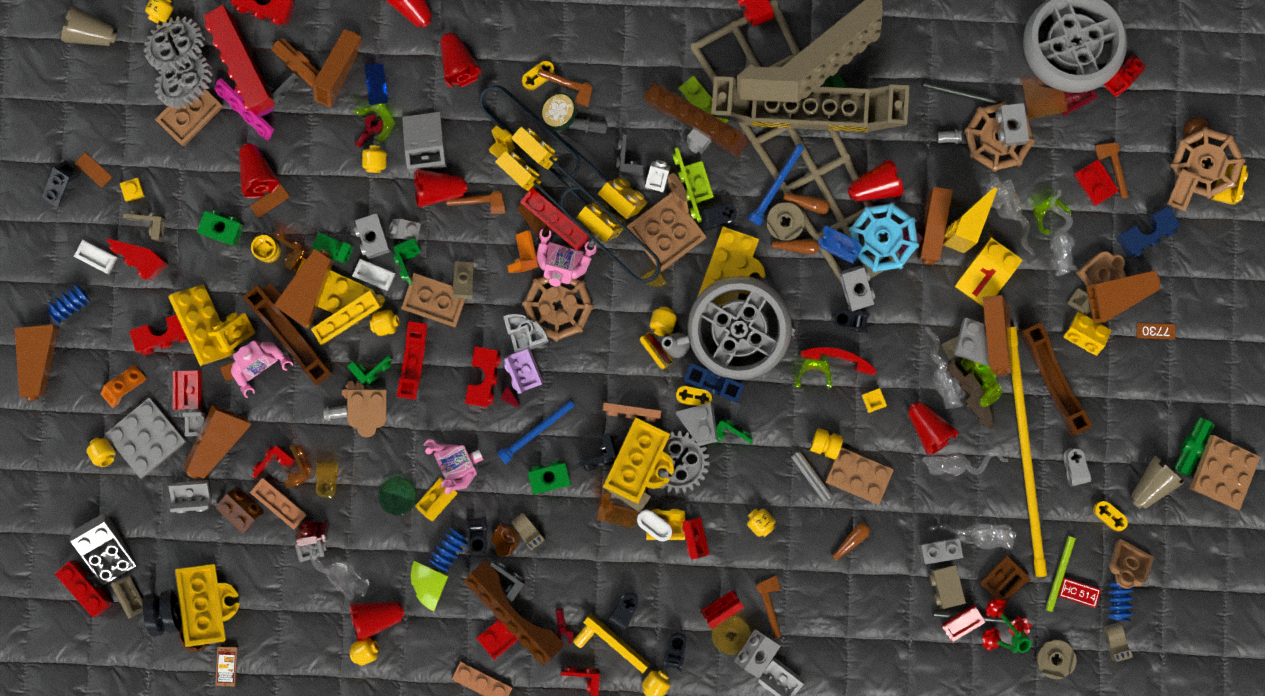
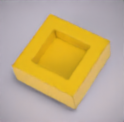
(132, 189)
(874, 400)

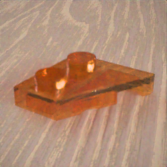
(1043, 101)

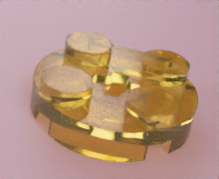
(724, 644)

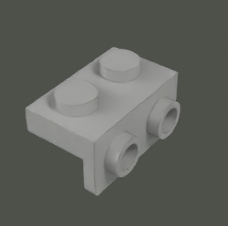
(190, 496)
(780, 679)

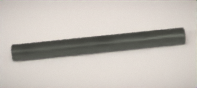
(960, 92)
(950, 614)

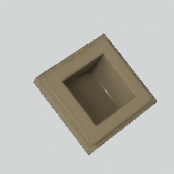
(1080, 302)

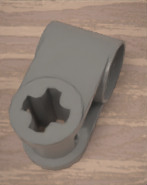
(1076, 469)

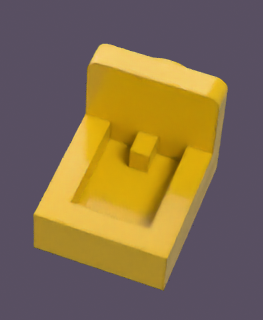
(503, 142)

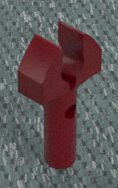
(368, 131)
(562, 626)

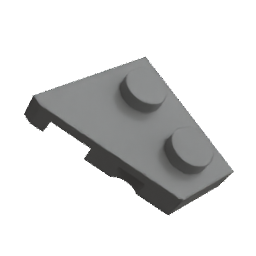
(972, 342)
(700, 423)

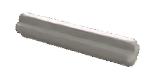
(811, 476)

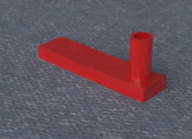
(555, 219)

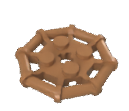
(989, 141)
(1217, 156)
(563, 315)

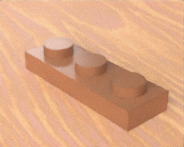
(631, 412)
(278, 503)
(480, 681)

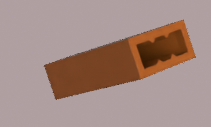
(336, 68)
(934, 225)
(305, 289)
(1119, 294)
(998, 334)
(34, 358)
(214, 440)

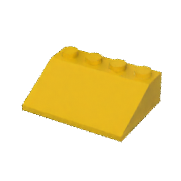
(967, 229)

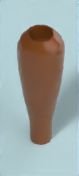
(811, 203)
(803, 246)
(854, 538)

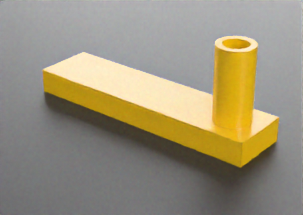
(348, 316)
(593, 626)

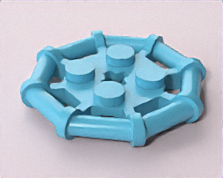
(894, 236)

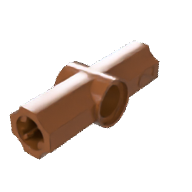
(295, 61)

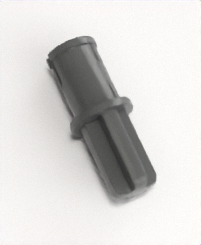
(589, 125)

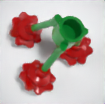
(1018, 627)

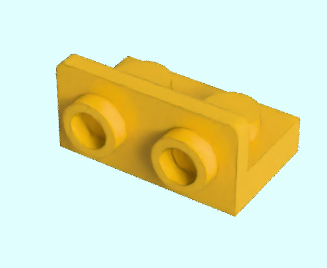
(1232, 195)
(232, 331)

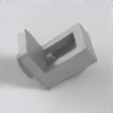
(404, 229)
(193, 422)
(304, 554)

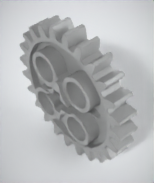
(161, 50)
(186, 84)
(693, 471)

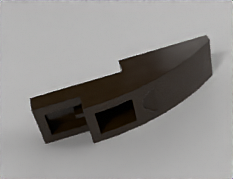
(973, 384)

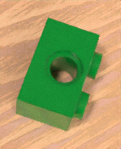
(229, 235)
(537, 480)

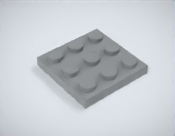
(145, 438)

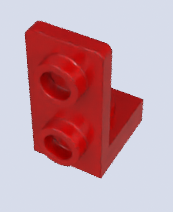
(1125, 76)
(282, 457)
(593, 685)

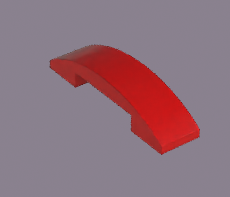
(413, 360)
(861, 366)

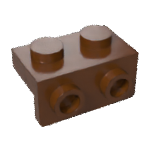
(239, 509)

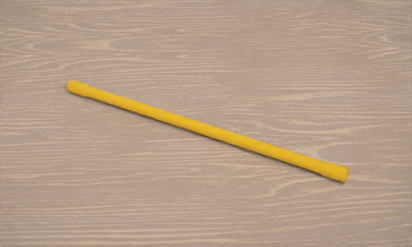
(1039, 560)

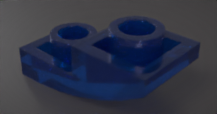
(376, 84)

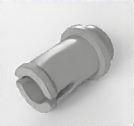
(949, 136)
(335, 412)

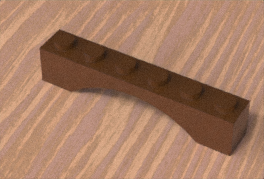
(713, 128)
(288, 335)
(1042, 353)
(486, 585)

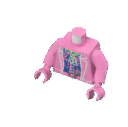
(561, 262)
(253, 360)
(454, 464)

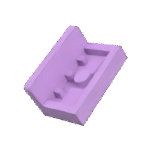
(523, 370)

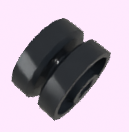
(162, 613)

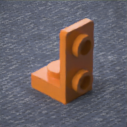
(527, 254)
(121, 385)

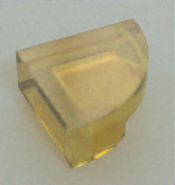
(658, 282)

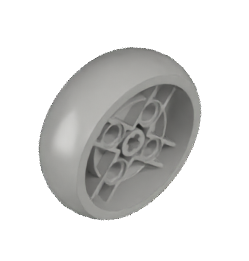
(1087, 73)
(706, 308)

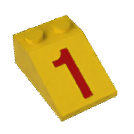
(988, 271)

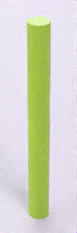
(1060, 574)

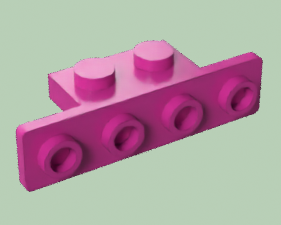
(235, 102)

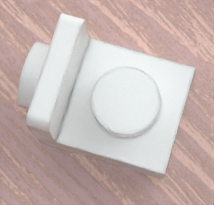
(657, 175)

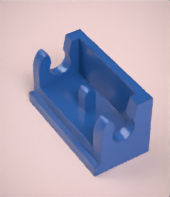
(840, 245)

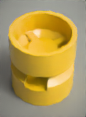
(265, 248)
(826, 443)

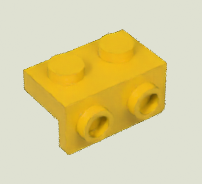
(1087, 334)
(674, 519)

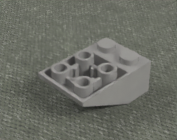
(424, 142)
(102, 548)

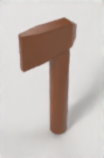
(584, 89)
(1112, 149)
(495, 198)
(764, 588)

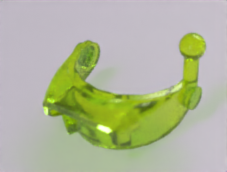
(388, 122)
(1040, 210)
(814, 364)
(992, 393)

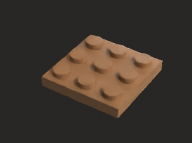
(667, 232)
(1224, 472)

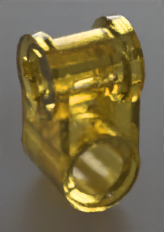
(326, 476)

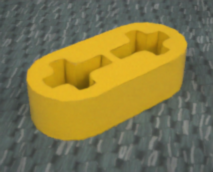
(533, 73)
(693, 391)
(1107, 518)

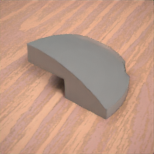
(524, 332)

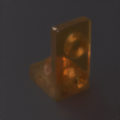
(292, 259)
(296, 478)
(615, 514)

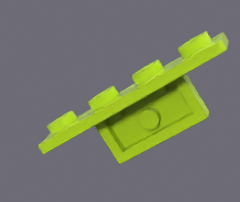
(696, 182)

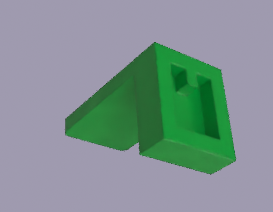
(339, 251)
(405, 251)
(359, 370)
(730, 427)

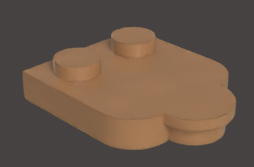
(1102, 268)
(366, 410)
(1130, 564)

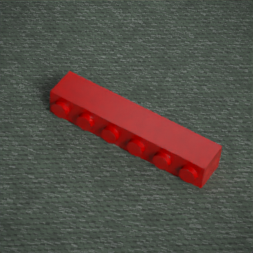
(239, 60)

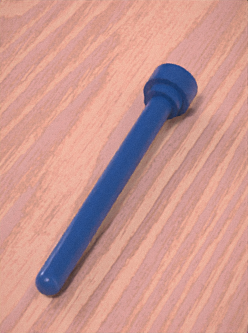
(757, 215)
(506, 453)

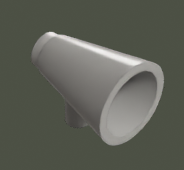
(679, 344)

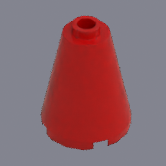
(414, 10)
(457, 62)
(255, 172)
(877, 183)
(437, 187)
(931, 428)
(374, 617)

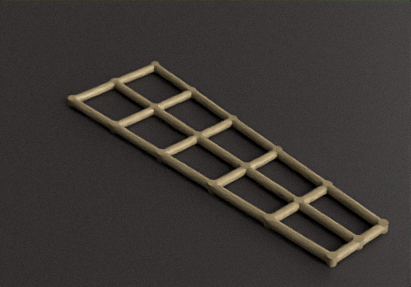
(843, 223)

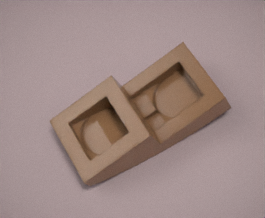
(679, 193)

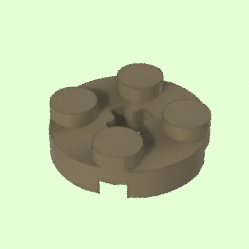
(775, 218)
(1062, 668)

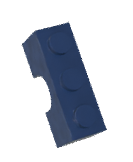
(1162, 224)
(713, 383)

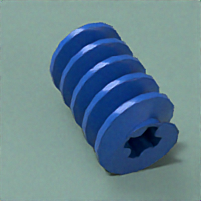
(68, 304)
(448, 550)
(1120, 602)

